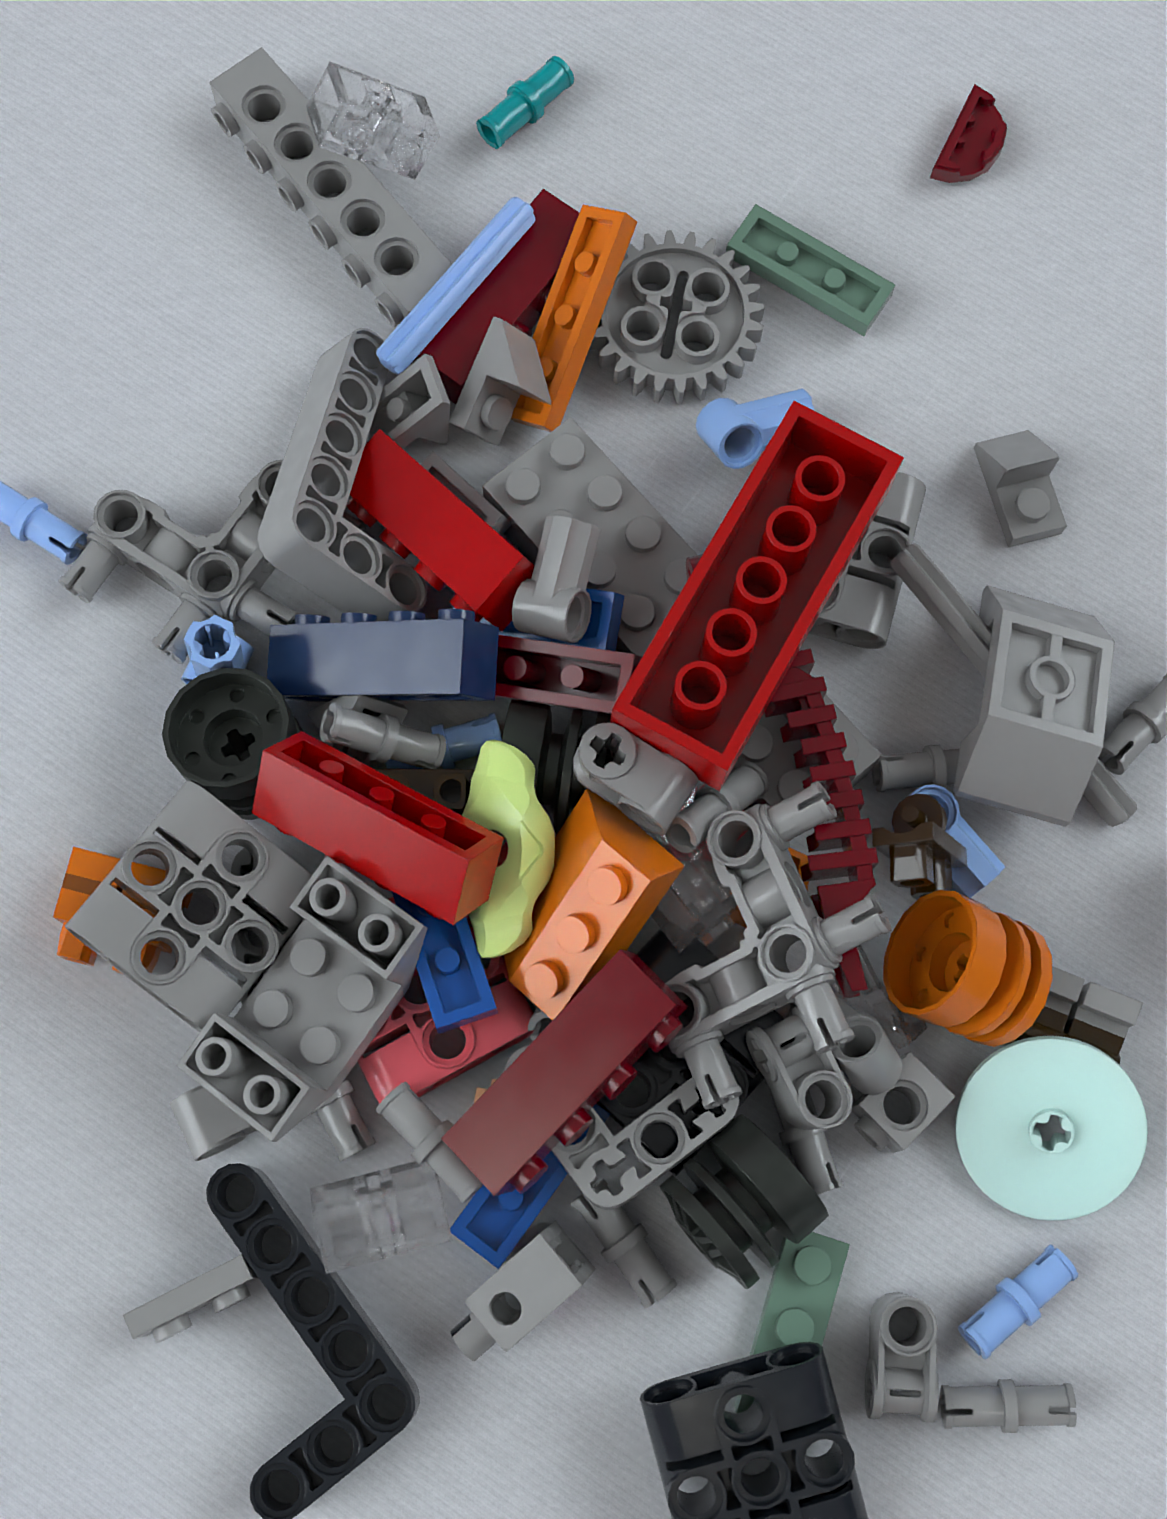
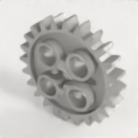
(724, 326)

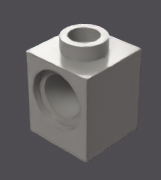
(926, 1099)

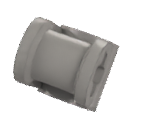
(638, 781)
(795, 1068)
(208, 1123)
(902, 1363)

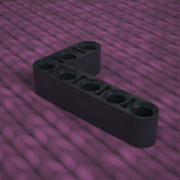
(319, 1332)

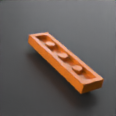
(575, 309)

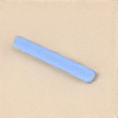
(456, 285)

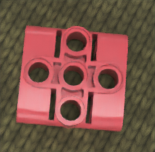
(412, 1055)

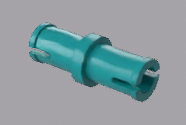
(525, 102)

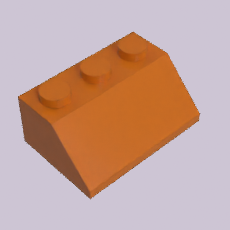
(595, 902)

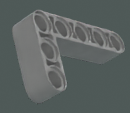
(304, 517)

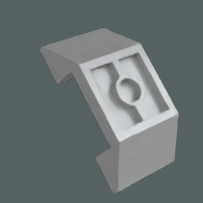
(1038, 708)
(311, 1006)

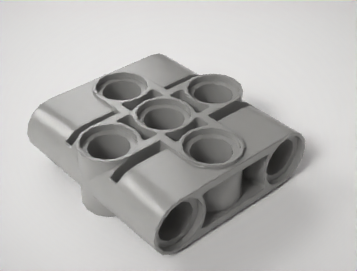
(866, 594)
(200, 830)

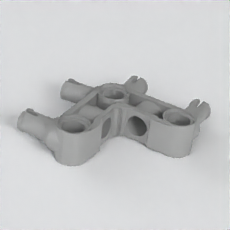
(187, 562)
(776, 916)

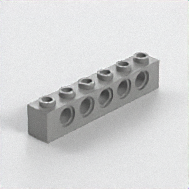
(261, 91)

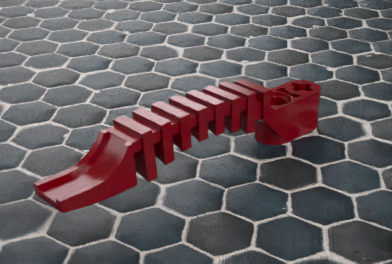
(823, 747)

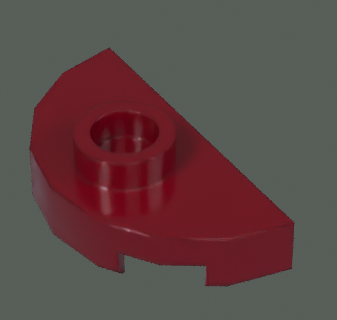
(973, 141)

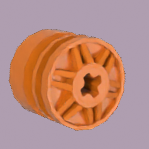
(967, 968)

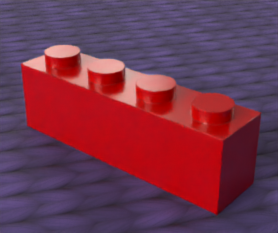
(439, 529)
(377, 826)

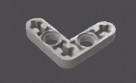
(602, 1146)

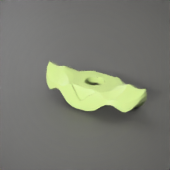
(506, 801)

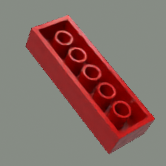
(756, 593)

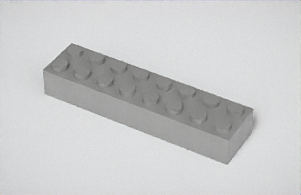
(640, 559)

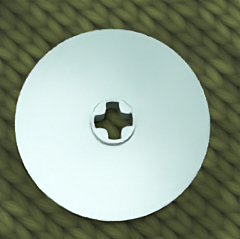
(1074, 1169)

